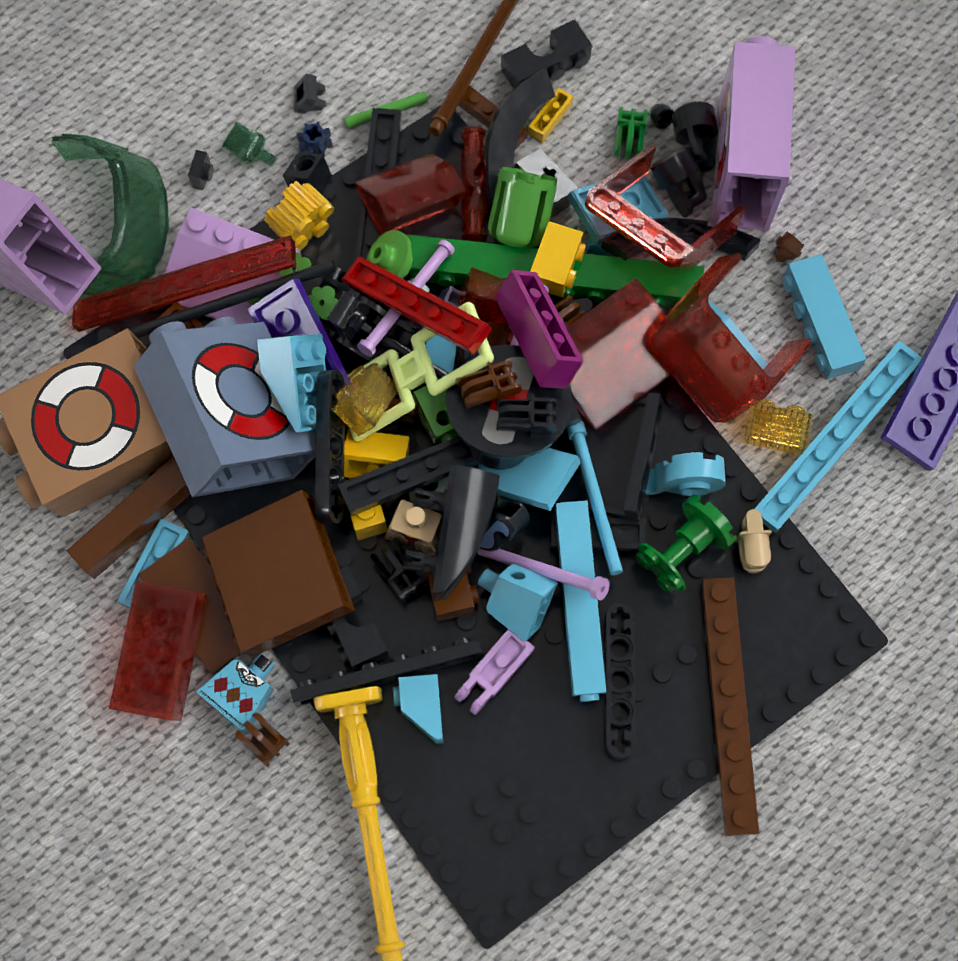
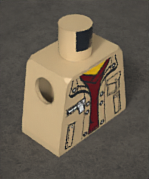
(415, 527)

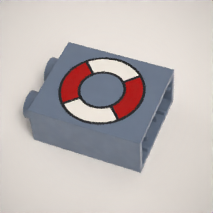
(220, 407)

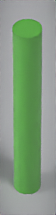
(401, 104)

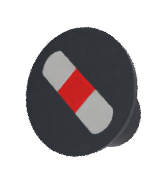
(478, 423)

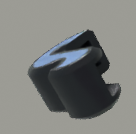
(505, 525)

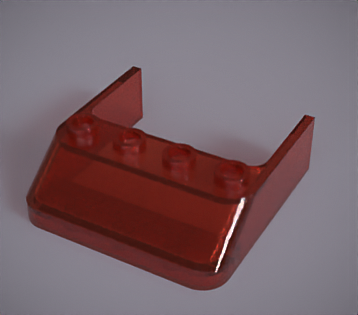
(646, 233)
(710, 358)

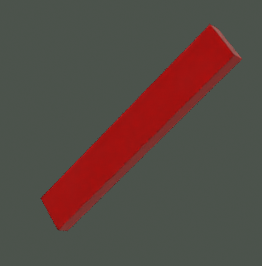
(417, 305)

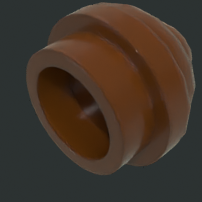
(787, 247)

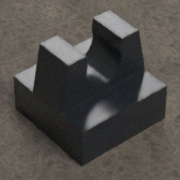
(306, 95)

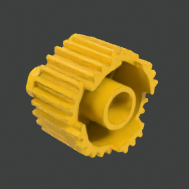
(300, 214)

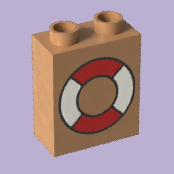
(83, 427)

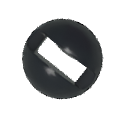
(664, 113)

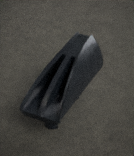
(465, 511)

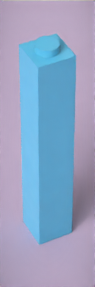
(580, 608)

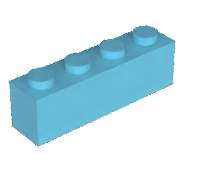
(823, 317)

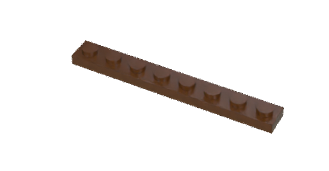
(729, 707)

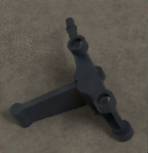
(354, 316)

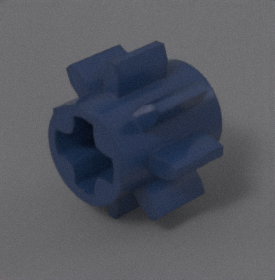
(314, 139)

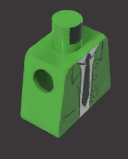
(431, 409)

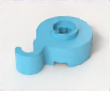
(687, 475)

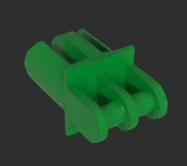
(630, 129)

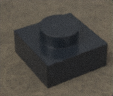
(200, 170)

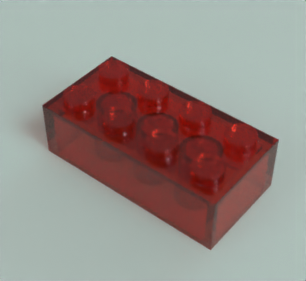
(158, 651)

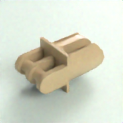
(754, 543)

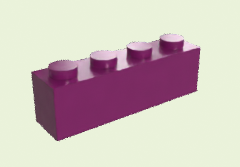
(539, 329)

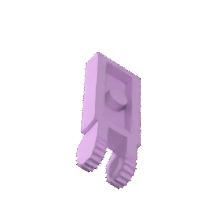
(496, 669)

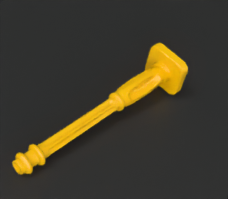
(362, 782)

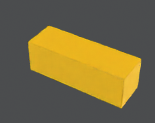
(550, 115)

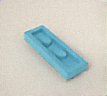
(163, 540)

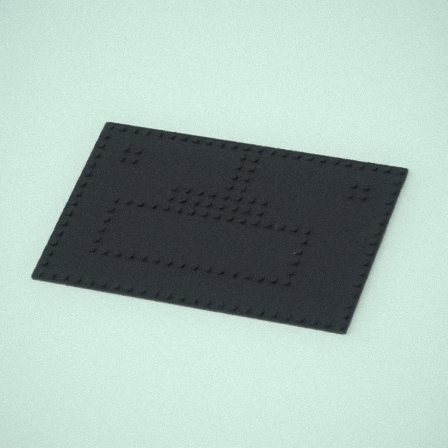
(525, 787)

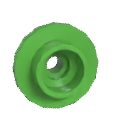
(392, 252)

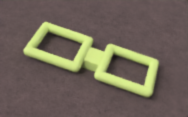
(417, 368)

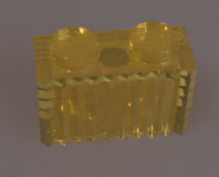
(365, 398)
(777, 427)

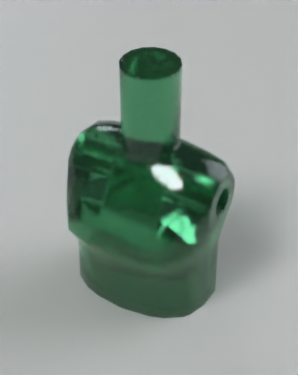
(248, 145)

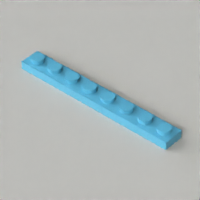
(837, 436)

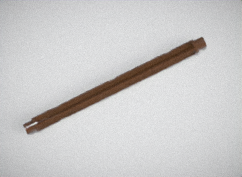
(454, 96)

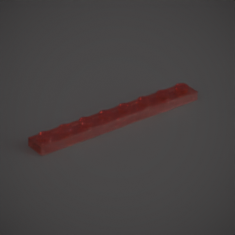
(184, 283)

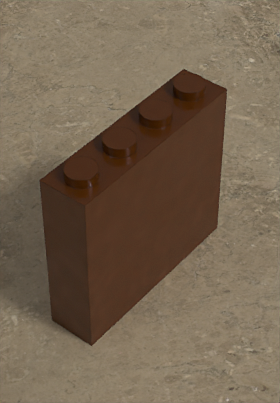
(276, 574)

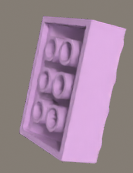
(209, 237)

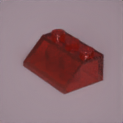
(411, 192)

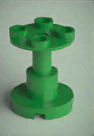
(703, 527)

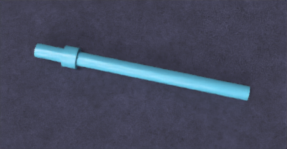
(577, 434)

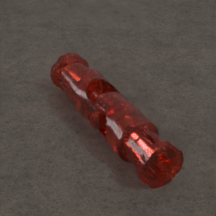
(473, 171)

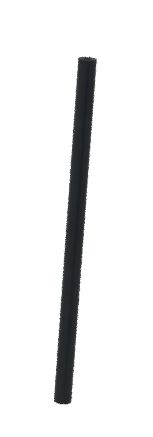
(232, 299)

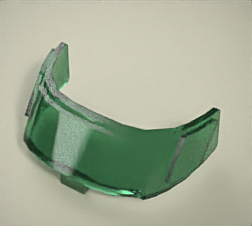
(139, 212)

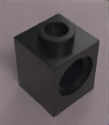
(309, 169)

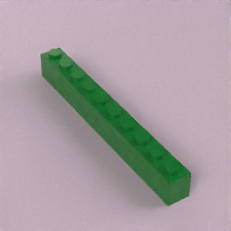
(595, 278)

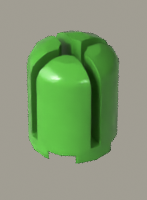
(521, 207)

